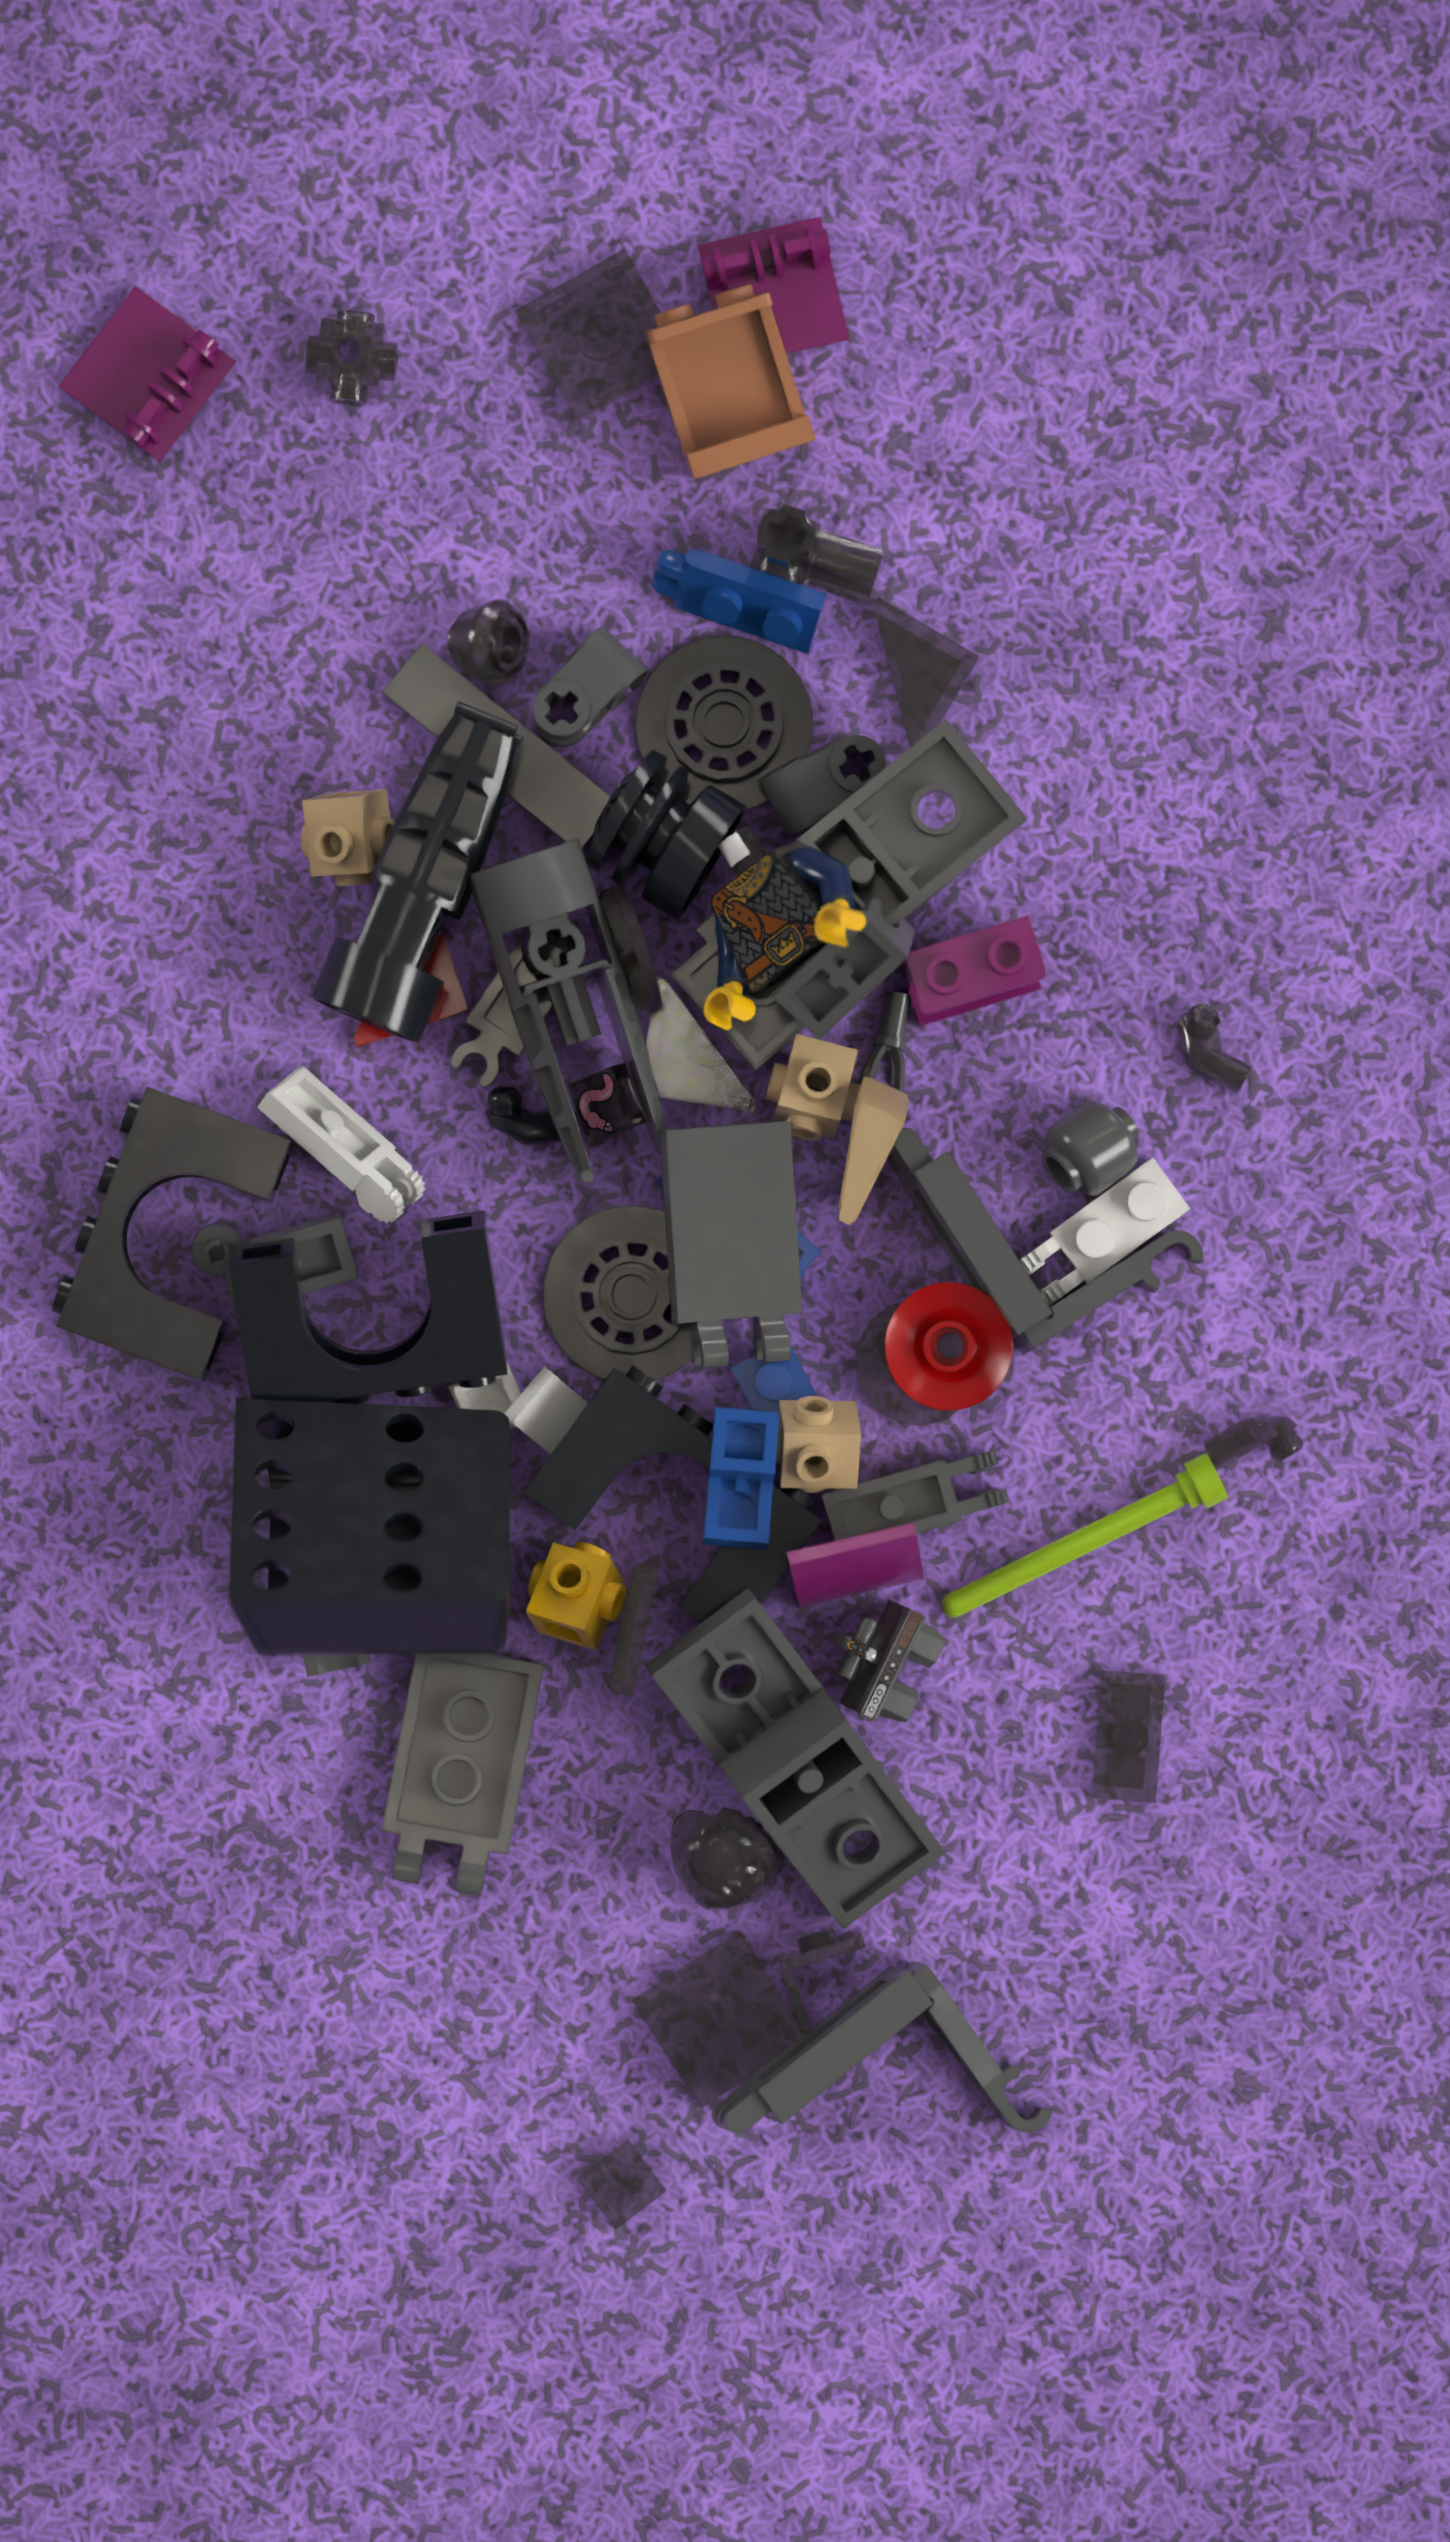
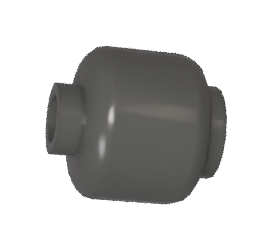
(1091, 1148)

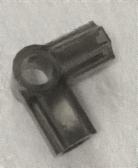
(806, 555)

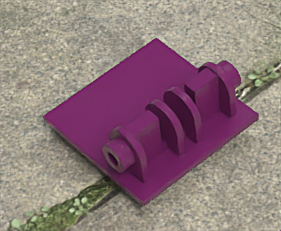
(795, 270)
(147, 373)

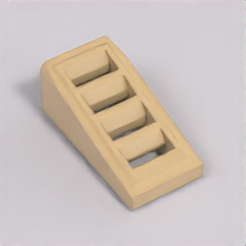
(875, 1127)

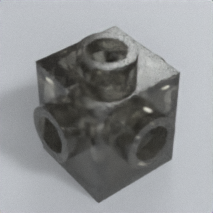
(353, 381)

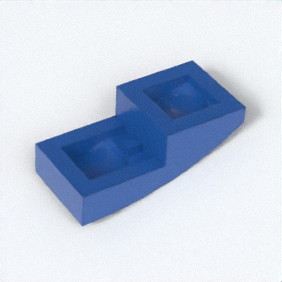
(741, 1478)

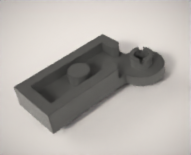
(320, 1246)

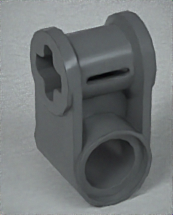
(593, 682)
(813, 784)

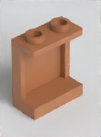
(727, 382)

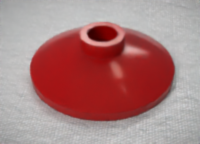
(915, 1354)

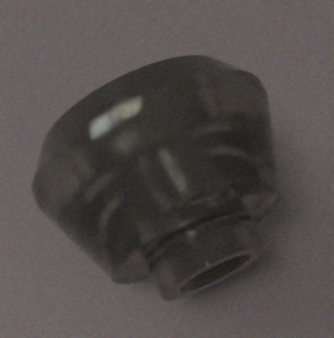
(490, 642)

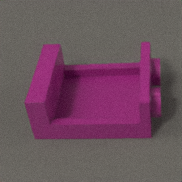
(973, 971)

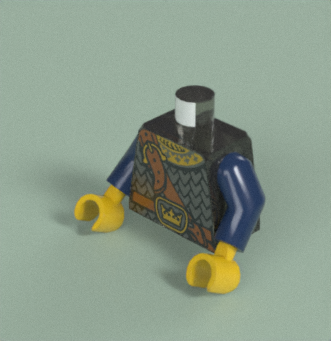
(774, 918)

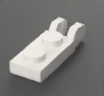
(343, 1144)
(1109, 1228)

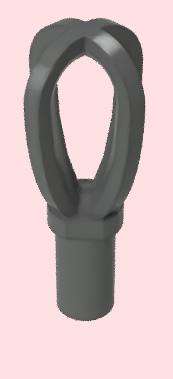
(890, 1040)

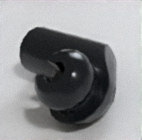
(517, 1122)

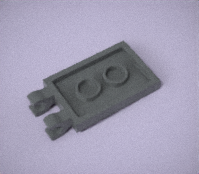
(732, 1234)
(461, 1760)

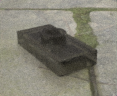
(1128, 1736)

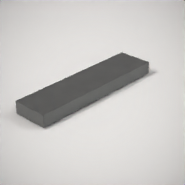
(541, 777)

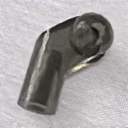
(1204, 1051)
(1251, 1434)

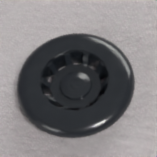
(724, 716)
(626, 1294)

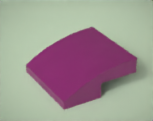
(855, 1565)

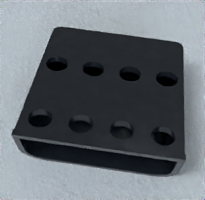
(378, 1528)

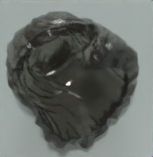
(724, 1858)

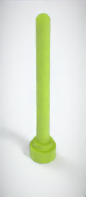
(1194, 1486)

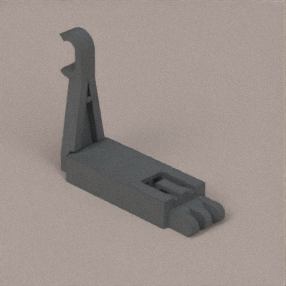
(989, 1262)
(857, 2031)

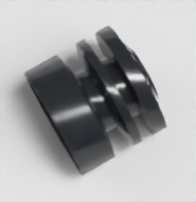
(663, 834)

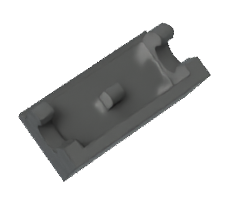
(840, 976)

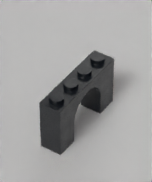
(163, 1144)
(454, 1342)
(630, 1423)

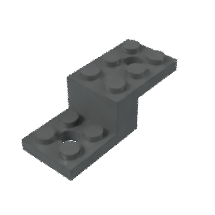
(888, 845)
(795, 1758)

